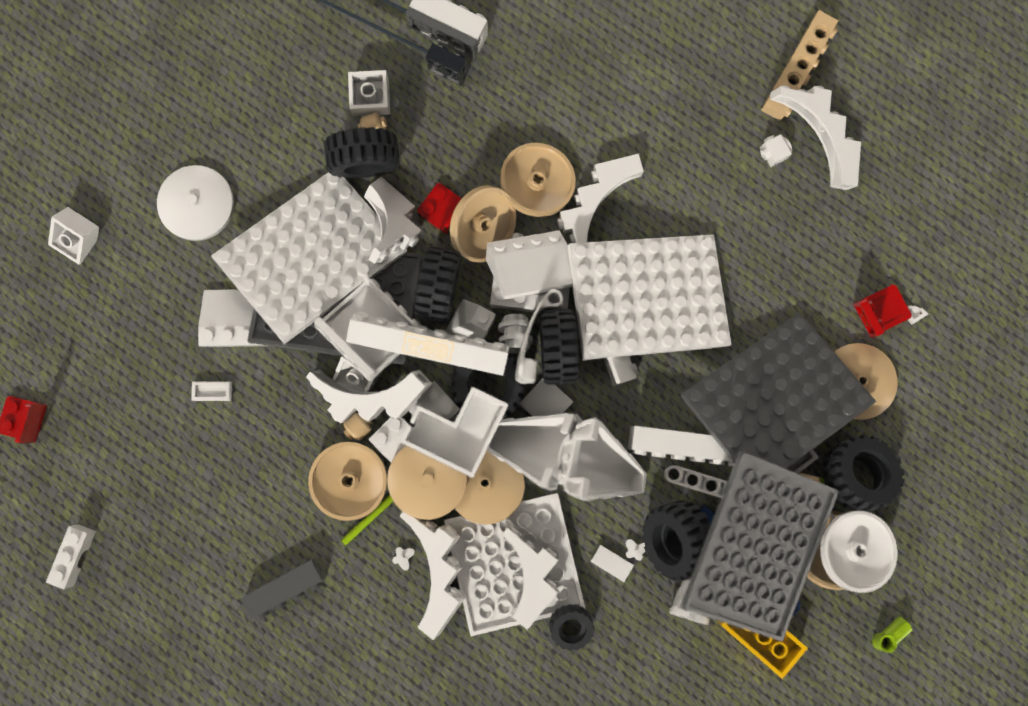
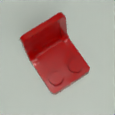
(439, 207)
(882, 310)
(21, 419)

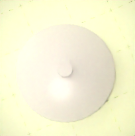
(195, 203)
(858, 551)

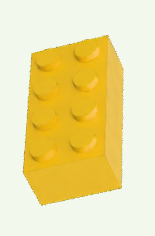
(774, 653)

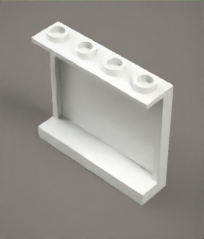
(375, 303)

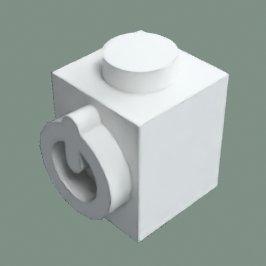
(776, 149)

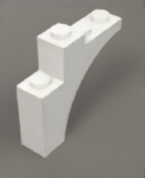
(394, 217)
(536, 590)

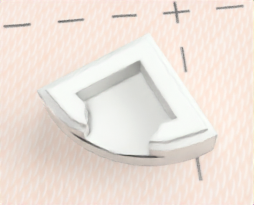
(917, 314)

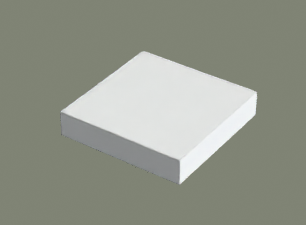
(545, 400)

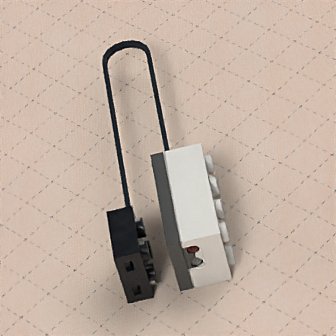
(446, 24)

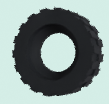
(576, 641)

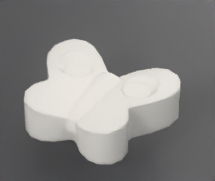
(634, 550)
(402, 557)

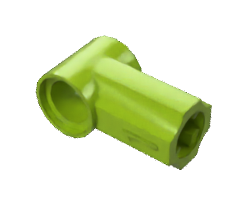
(893, 633)

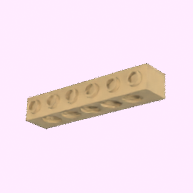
(821, 24)

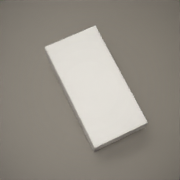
(211, 391)
(612, 563)

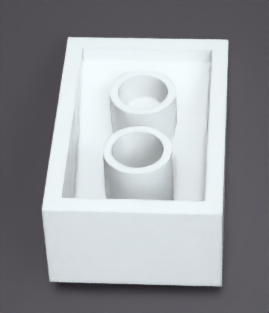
(388, 437)

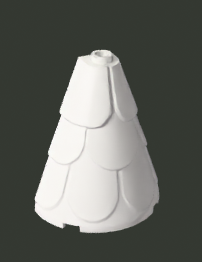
(533, 445)
(597, 465)

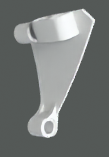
(526, 368)

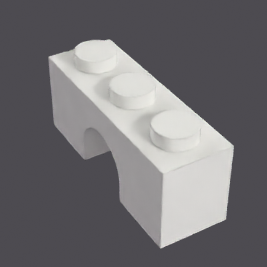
(65, 569)

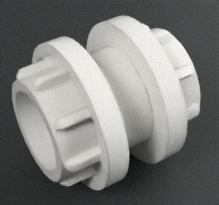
(514, 329)

